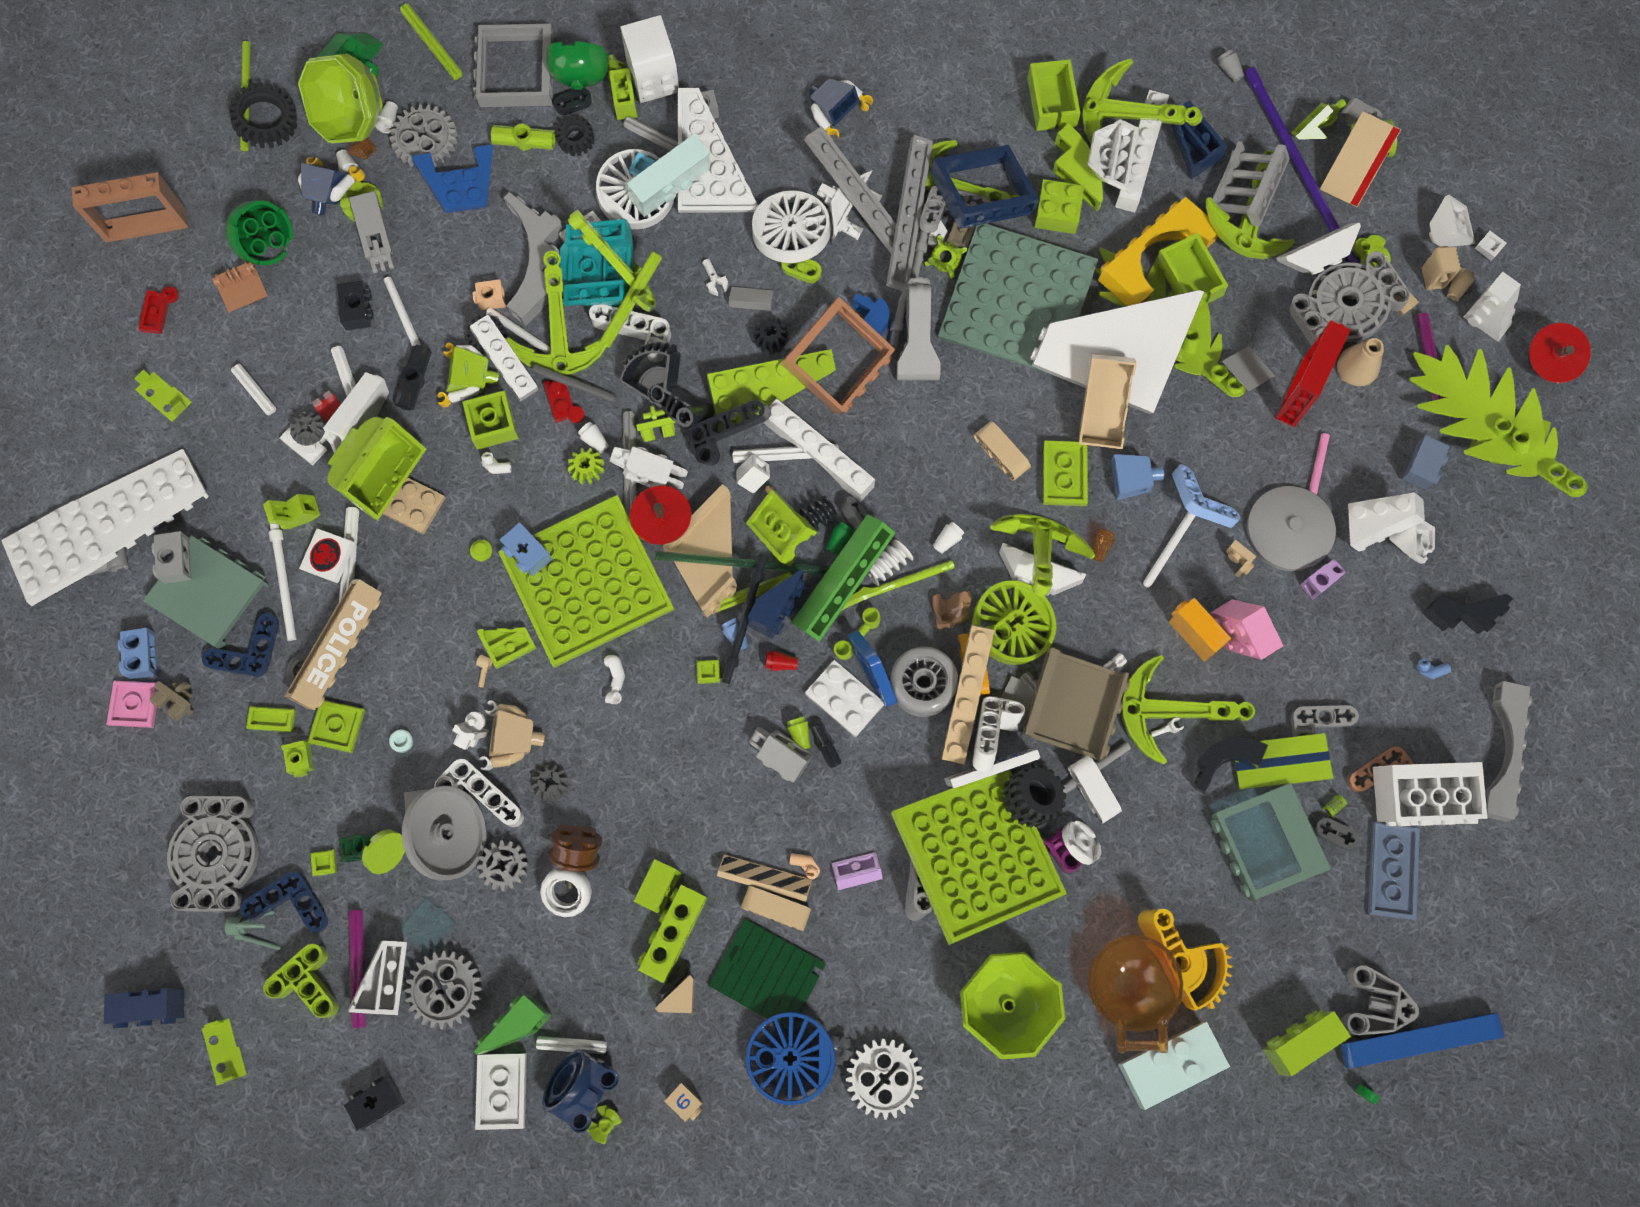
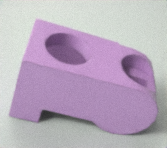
(1322, 579)

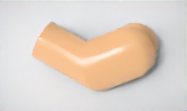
(807, 863)

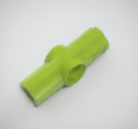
(512, 137)

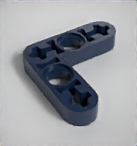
(249, 659)
(294, 895)

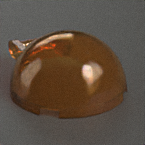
(1136, 989)

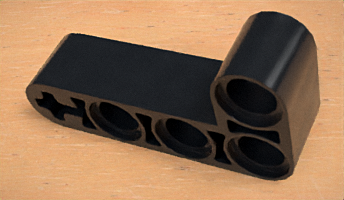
(730, 428)

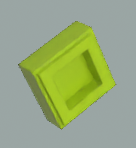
(708, 671)
(323, 863)

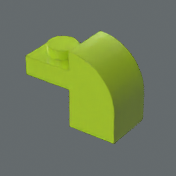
(293, 513)

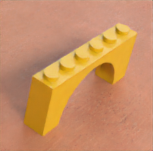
(1124, 273)

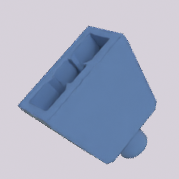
(1133, 475)

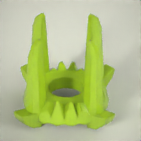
(953, 263)

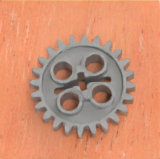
(423, 135)
(425, 1002)

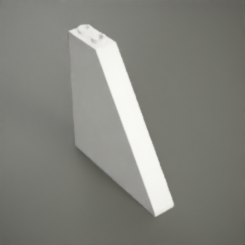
(1143, 331)

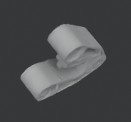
(1380, 984)

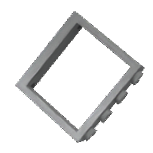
(512, 32)

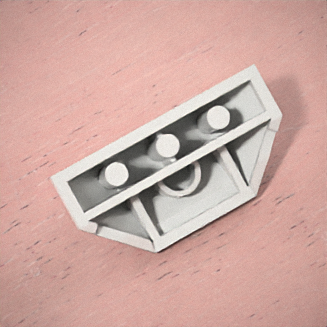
(1113, 153)
(1322, 251)
(1020, 565)

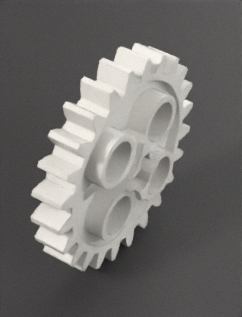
(900, 1093)

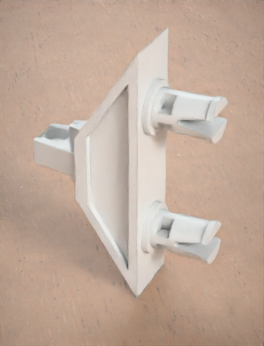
(840, 207)

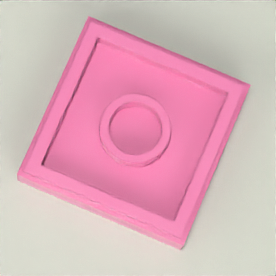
(131, 704)

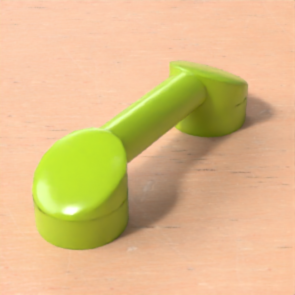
(871, 621)

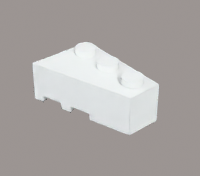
(1495, 307)
(1381, 517)
(382, 981)

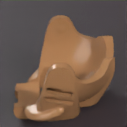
(954, 609)

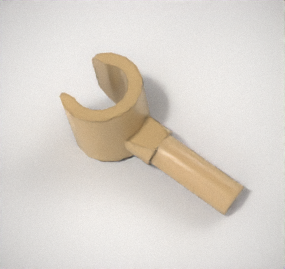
(485, 663)

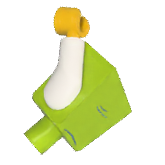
(466, 374)

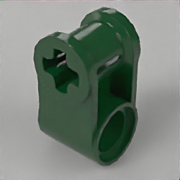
(353, 847)

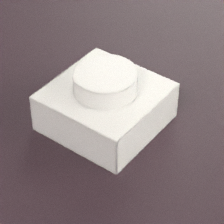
(1490, 245)

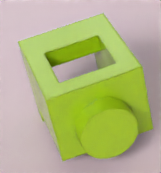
(305, 761)

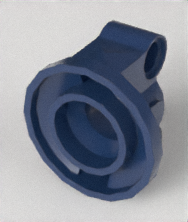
(577, 1088)

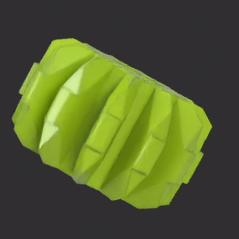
(592, 471)

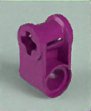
(1059, 851)

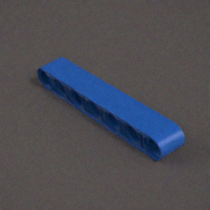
(1422, 1040)

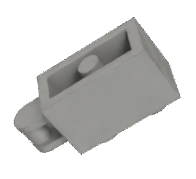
(780, 753)

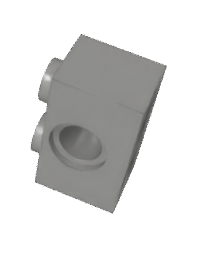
(179, 567)

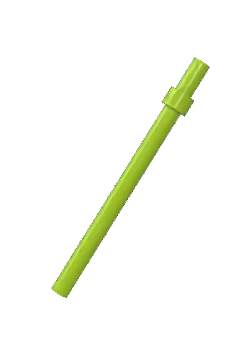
(245, 81)

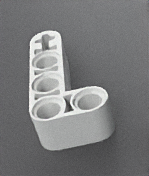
(602, 313)
(994, 715)
(484, 795)

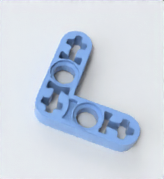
(1199, 505)

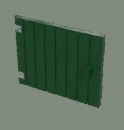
(768, 975)

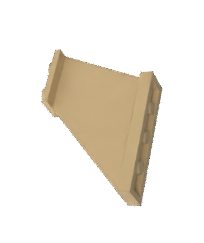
(708, 535)

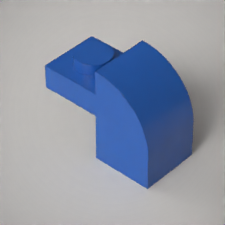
(876, 313)

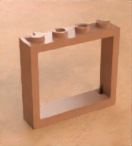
(126, 189)
(865, 330)

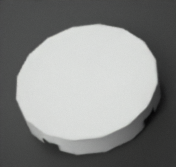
(1081, 842)

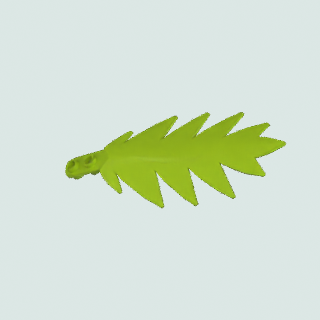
(1195, 351)
(1511, 439)

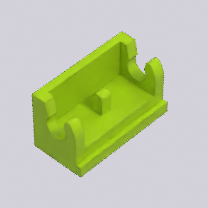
(657, 887)

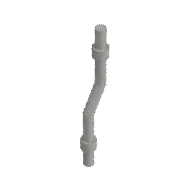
(897, 325)

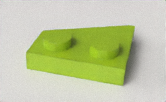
(506, 644)

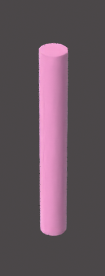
(1319, 461)

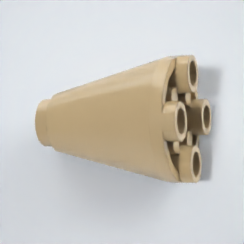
(1361, 362)

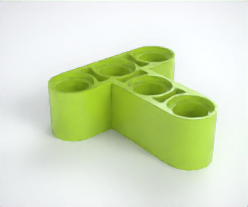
(301, 982)

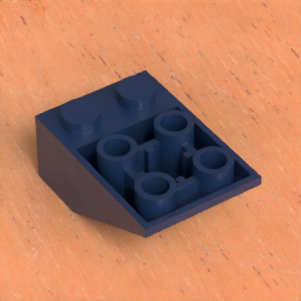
(774, 605)

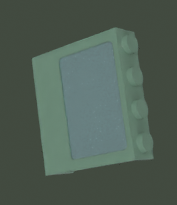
(1269, 842)

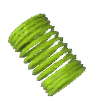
(1332, 812)

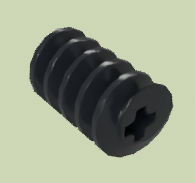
(819, 513)

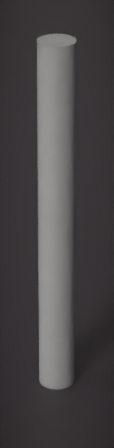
(1113, 755)

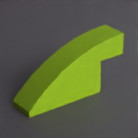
(1074, 167)

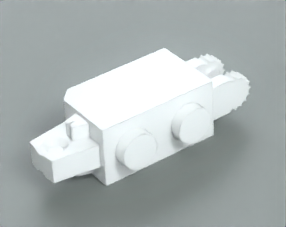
(647, 467)

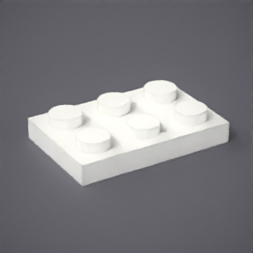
(844, 698)
(501, 1091)

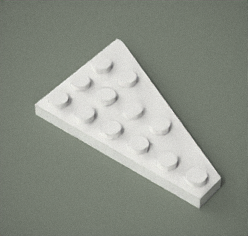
(723, 185)

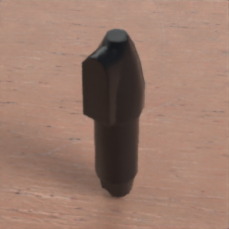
(674, 983)

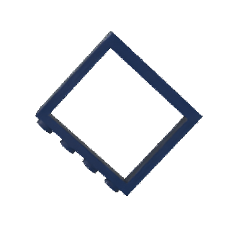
(990, 211)

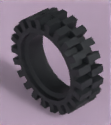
(246, 99)

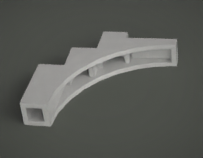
(541, 233)

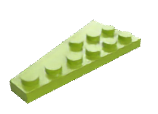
(764, 382)

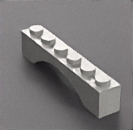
(1511, 706)

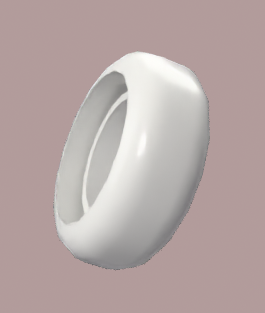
(561, 908)

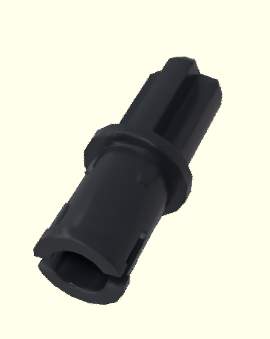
(826, 745)

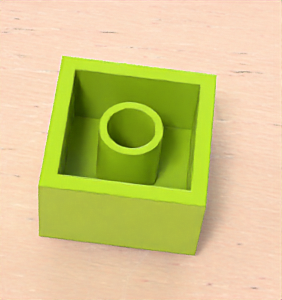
(1059, 206)
(490, 420)

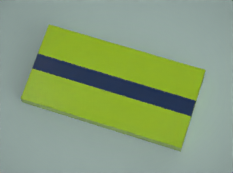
(1288, 761)

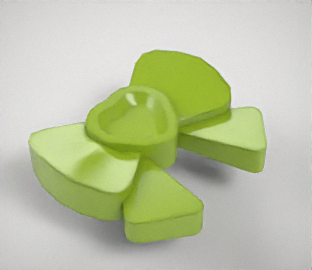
(610, 1119)

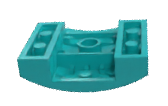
(587, 273)

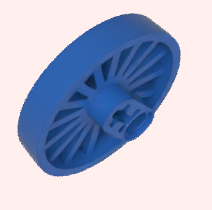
(826, 1058)

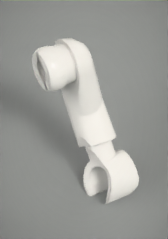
(618, 675)

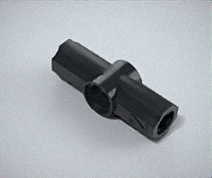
(410, 389)

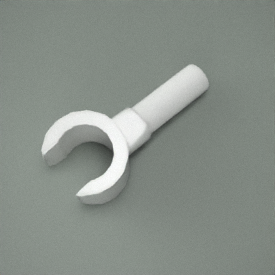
(1168, 728)

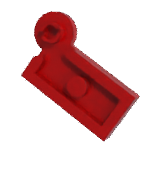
(155, 309)
(562, 404)

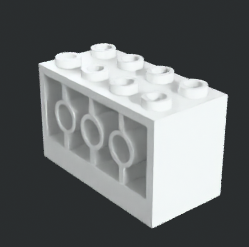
(1430, 794)

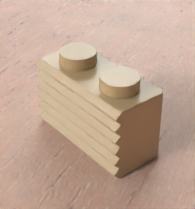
(1441, 267)

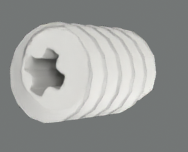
(888, 560)

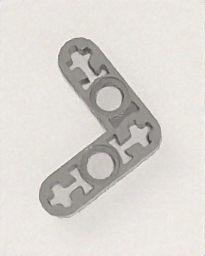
(938, 202)
(1308, 726)

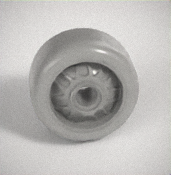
(925, 664)

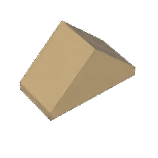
(679, 1000)

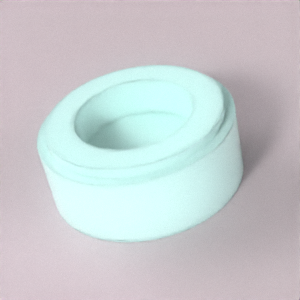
(401, 741)

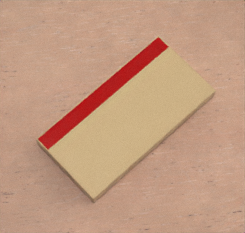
(1360, 158)

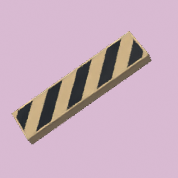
(764, 877)

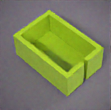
(1053, 94)
(1191, 268)
(1305, 1042)

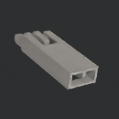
(371, 222)

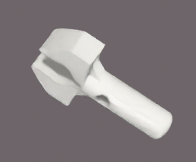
(714, 278)

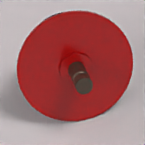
(1559, 353)
(660, 515)

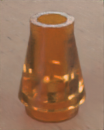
(1102, 544)

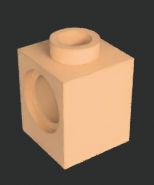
(492, 287)

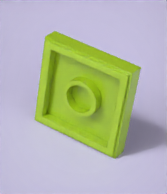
(336, 726)

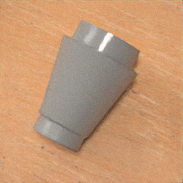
(1231, 65)

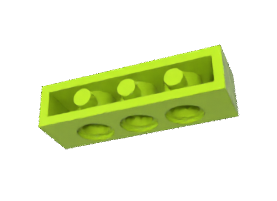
(661, 969)

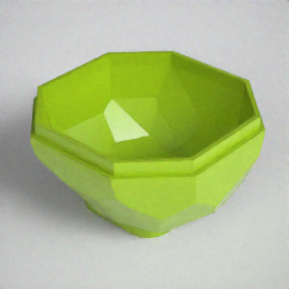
(340, 98)
(1035, 1005)

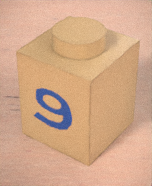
(684, 1102)

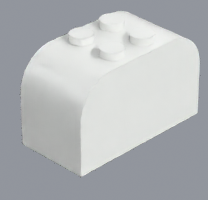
(650, 59)

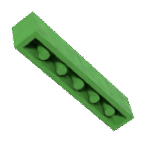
(843, 577)

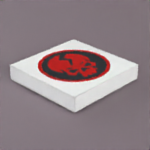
(327, 555)

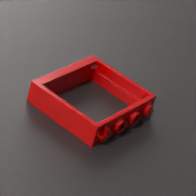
(1313, 373)

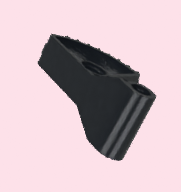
(674, 402)

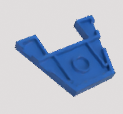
(459, 188)

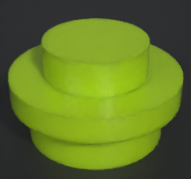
(481, 550)

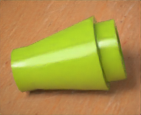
(799, 732)

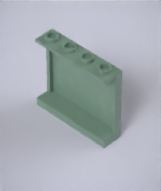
(213, 597)

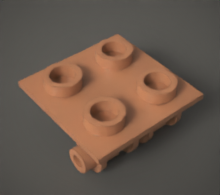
(240, 286)

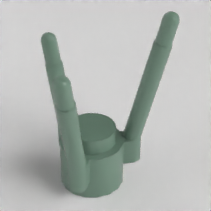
(240, 925)

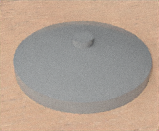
(1291, 528)
(443, 833)

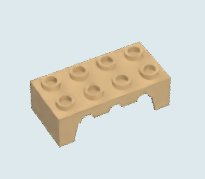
(1106, 401)

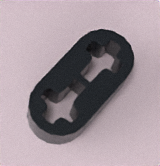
(572, 101)

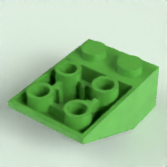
(520, 1022)

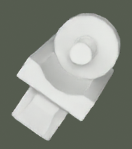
(470, 730)

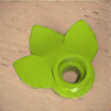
(1363, 247)

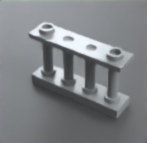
(1263, 193)

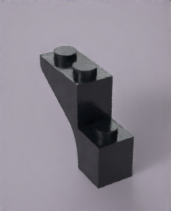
(1477, 616)

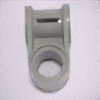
(1354, 109)

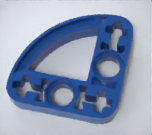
(873, 667)

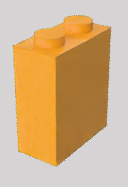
(1198, 628)

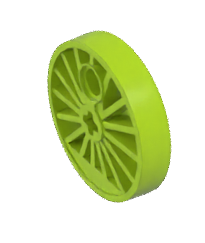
(1021, 632)

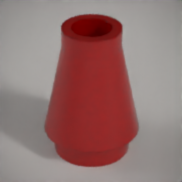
(780, 661)

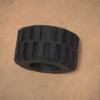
(1022, 804)

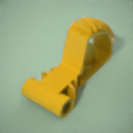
(1159, 926)

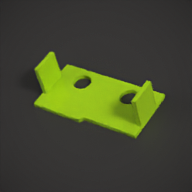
(163, 394)
(224, 1051)

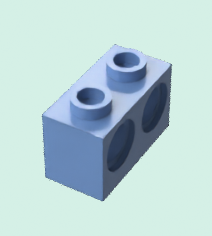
(143, 652)

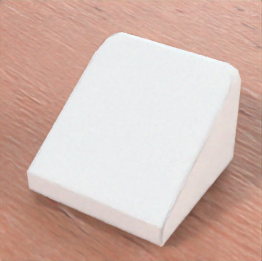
(932, 237)

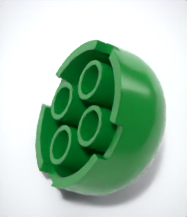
(577, 64)
(249, 232)

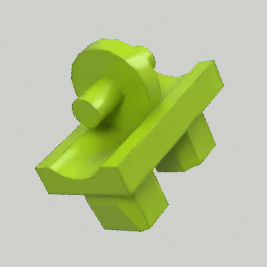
(646, 429)

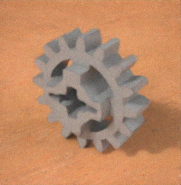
(498, 855)

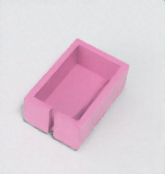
(1248, 628)

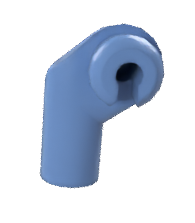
(1430, 671)

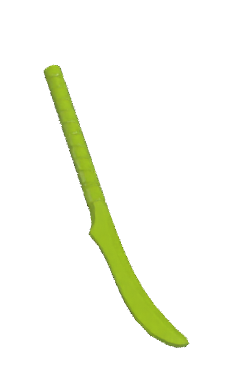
(868, 592)

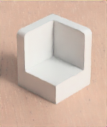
(753, 473)

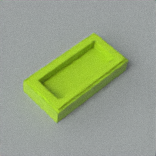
(270, 719)

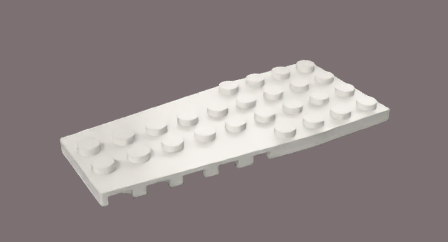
(96, 526)

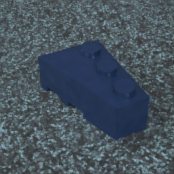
(1198, 144)
(144, 1007)

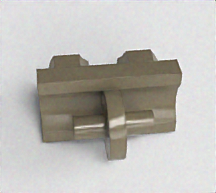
(179, 704)

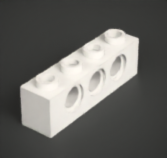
(503, 358)

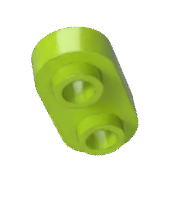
(801, 269)

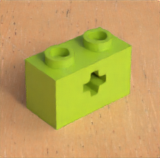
(623, 93)

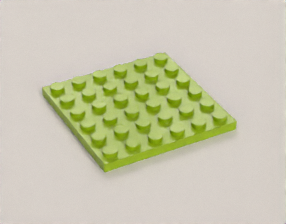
(592, 586)
(976, 858)

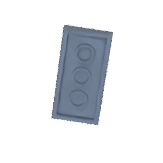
(1394, 871)

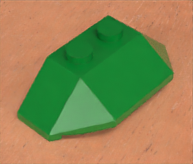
(358, 45)

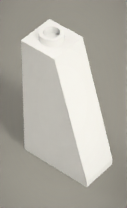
(359, 406)

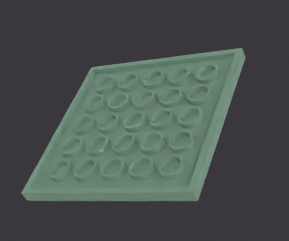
(1013, 291)

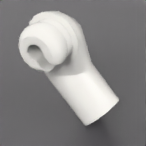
(493, 465)

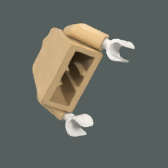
(510, 736)

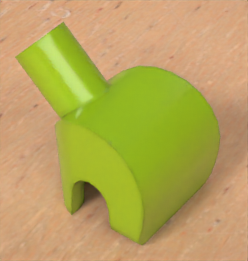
(614, 64)

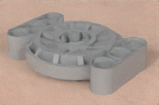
(1351, 282)
(190, 847)

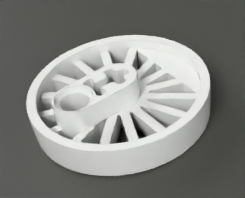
(607, 203)
(798, 227)

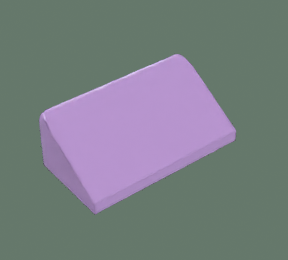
(857, 870)

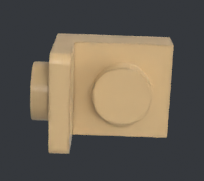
(1241, 555)

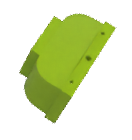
(374, 464)

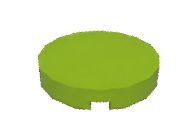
(383, 851)

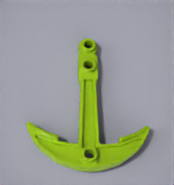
(1127, 110)
(939, 150)
(591, 236)
(1244, 239)
(558, 338)
(1043, 532)
(1166, 709)

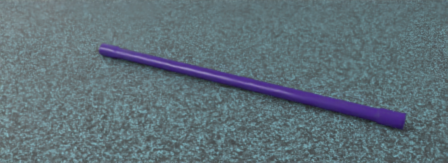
(1257, 85)

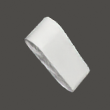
(1094, 789)

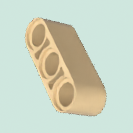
(1002, 449)
(776, 908)

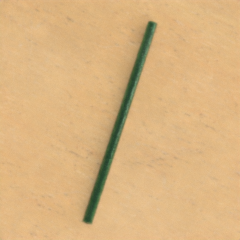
(738, 562)

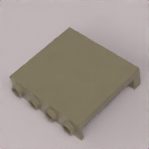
(1075, 705)

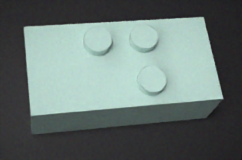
(669, 175)
(1190, 1059)

